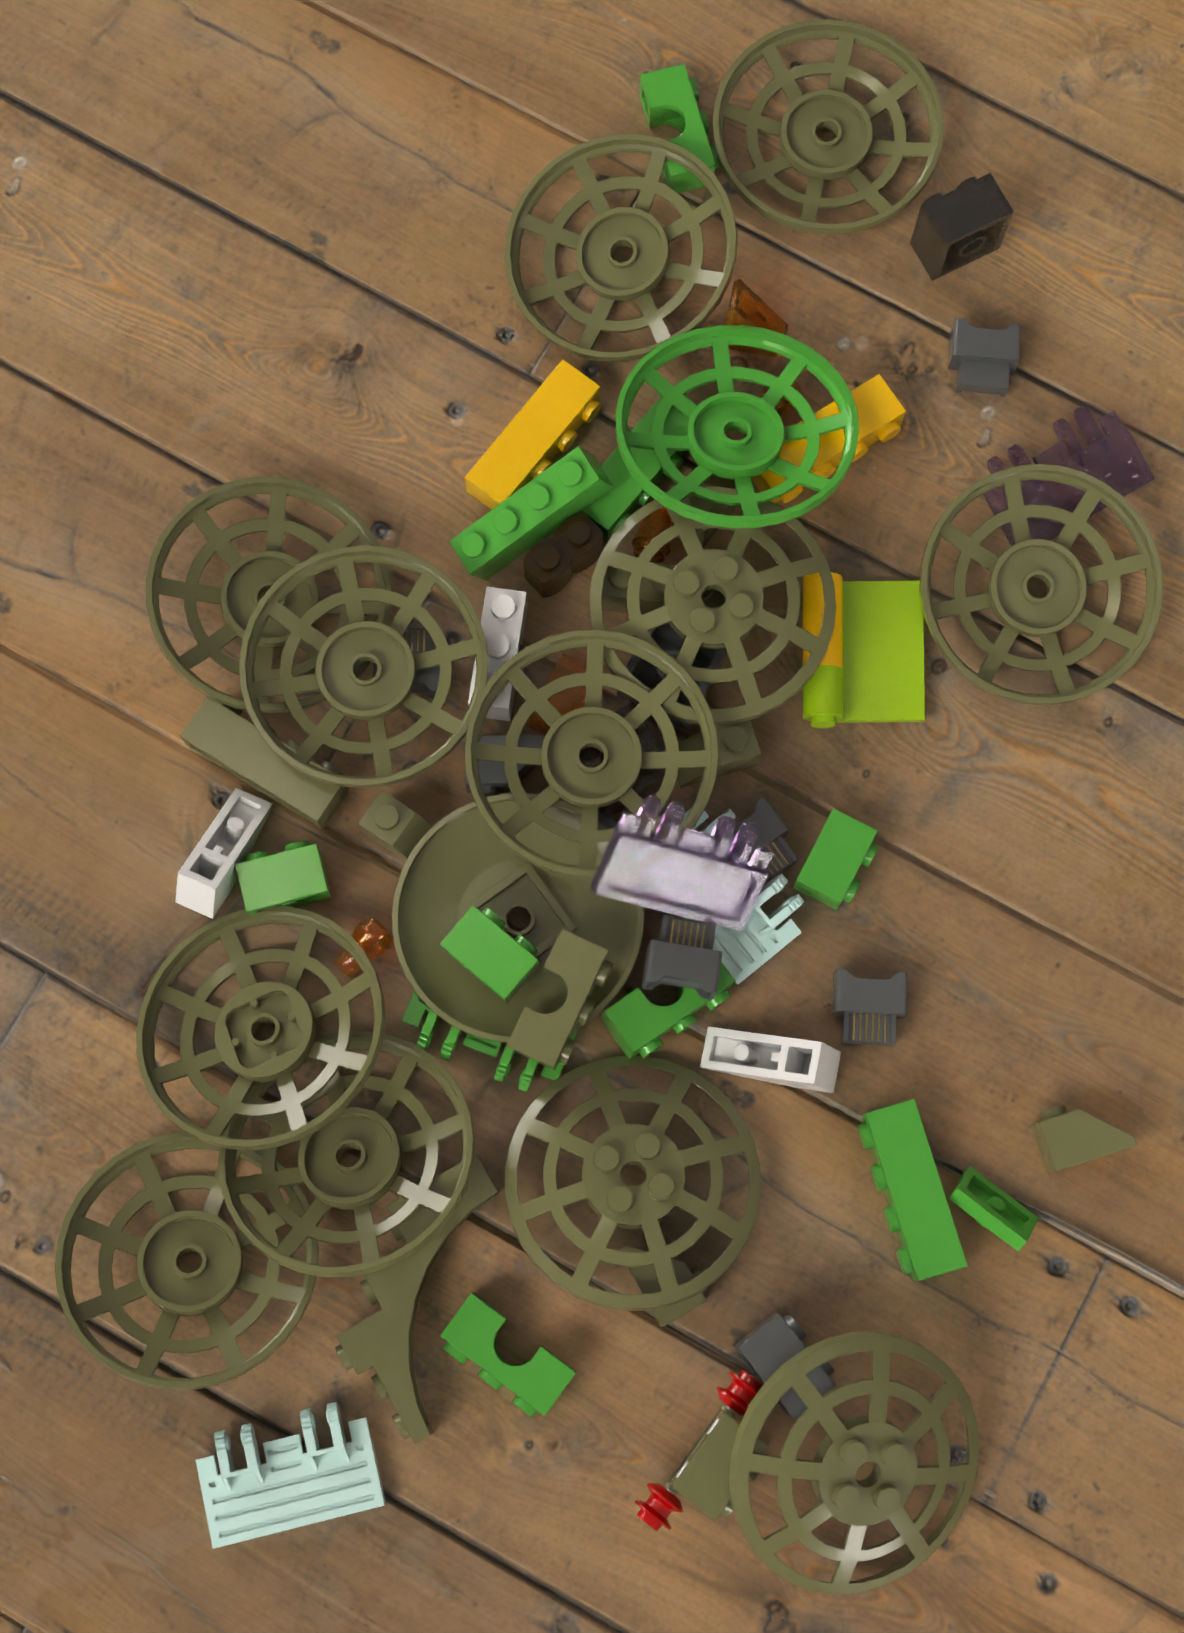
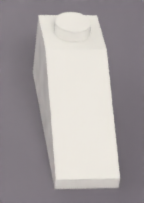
(211, 867)
(771, 1059)

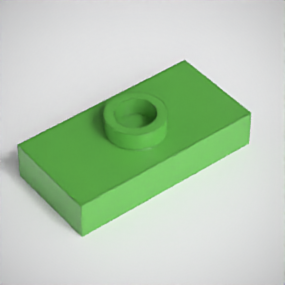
(993, 1208)

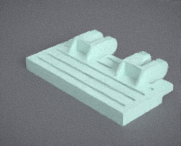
(759, 941)
(291, 1485)

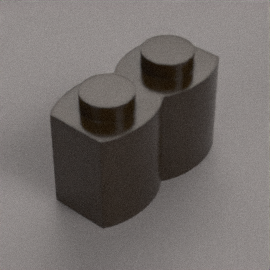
(570, 551)

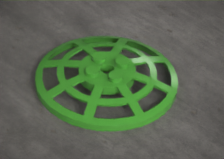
(737, 412)

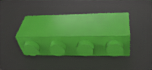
(627, 495)
(531, 514)
(912, 1190)

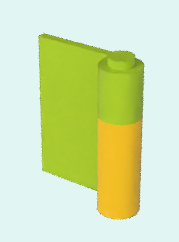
(873, 655)

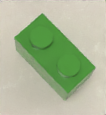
(836, 859)
(284, 878)
(491, 953)

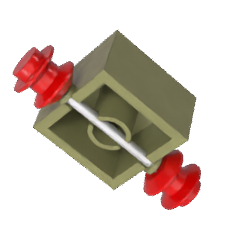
(706, 1467)

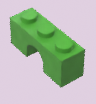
(671, 100)
(640, 1024)
(474, 1335)

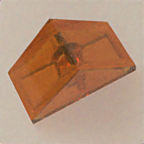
(751, 310)

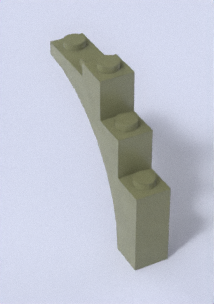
(387, 1335)

